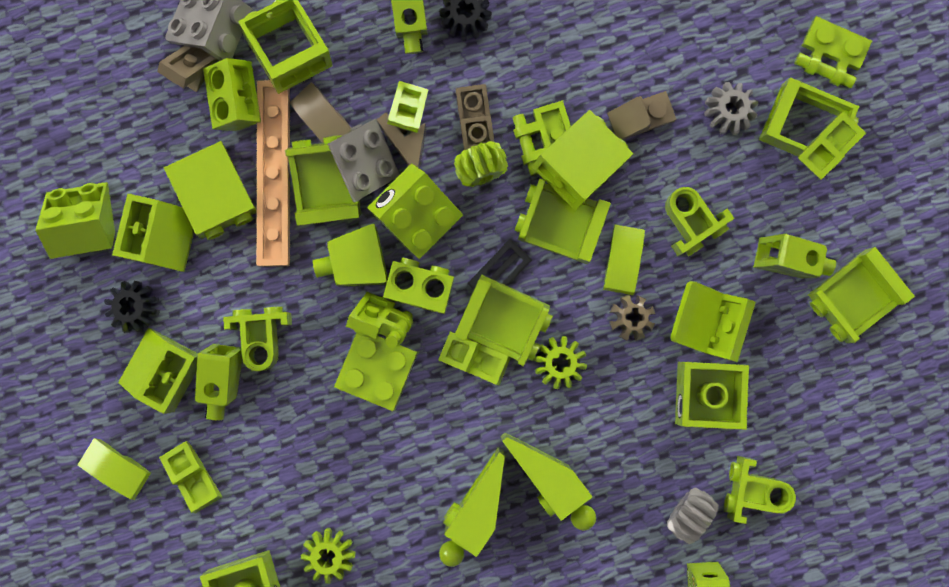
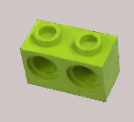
(231, 94)
(417, 294)

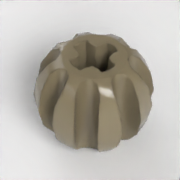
(626, 325)

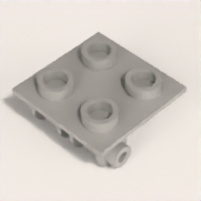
(364, 159)

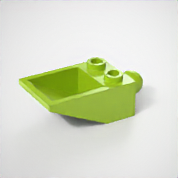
(559, 486)
(475, 518)

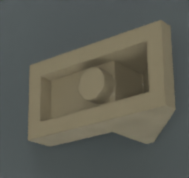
(186, 67)
(641, 115)
(408, 147)

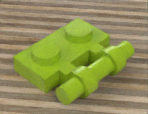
(836, 44)
(550, 122)
(377, 316)

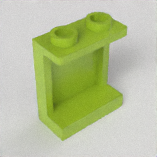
(582, 159)
(319, 184)
(210, 191)
(558, 227)
(859, 295)
(504, 320)

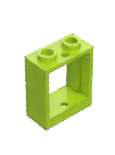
(298, 67)
(788, 92)

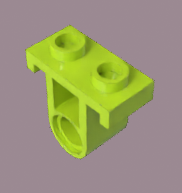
(696, 223)
(257, 332)
(754, 492)

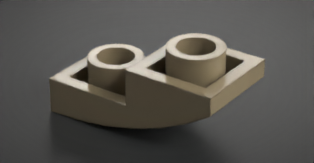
(319, 113)
(474, 115)

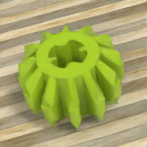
(480, 164)
(565, 372)
(339, 561)

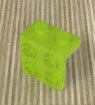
(712, 321)

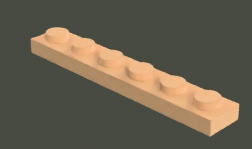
(273, 177)

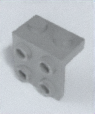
(208, 25)

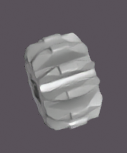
(721, 99)
(692, 515)

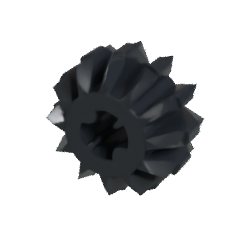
(459, 22)
(142, 304)

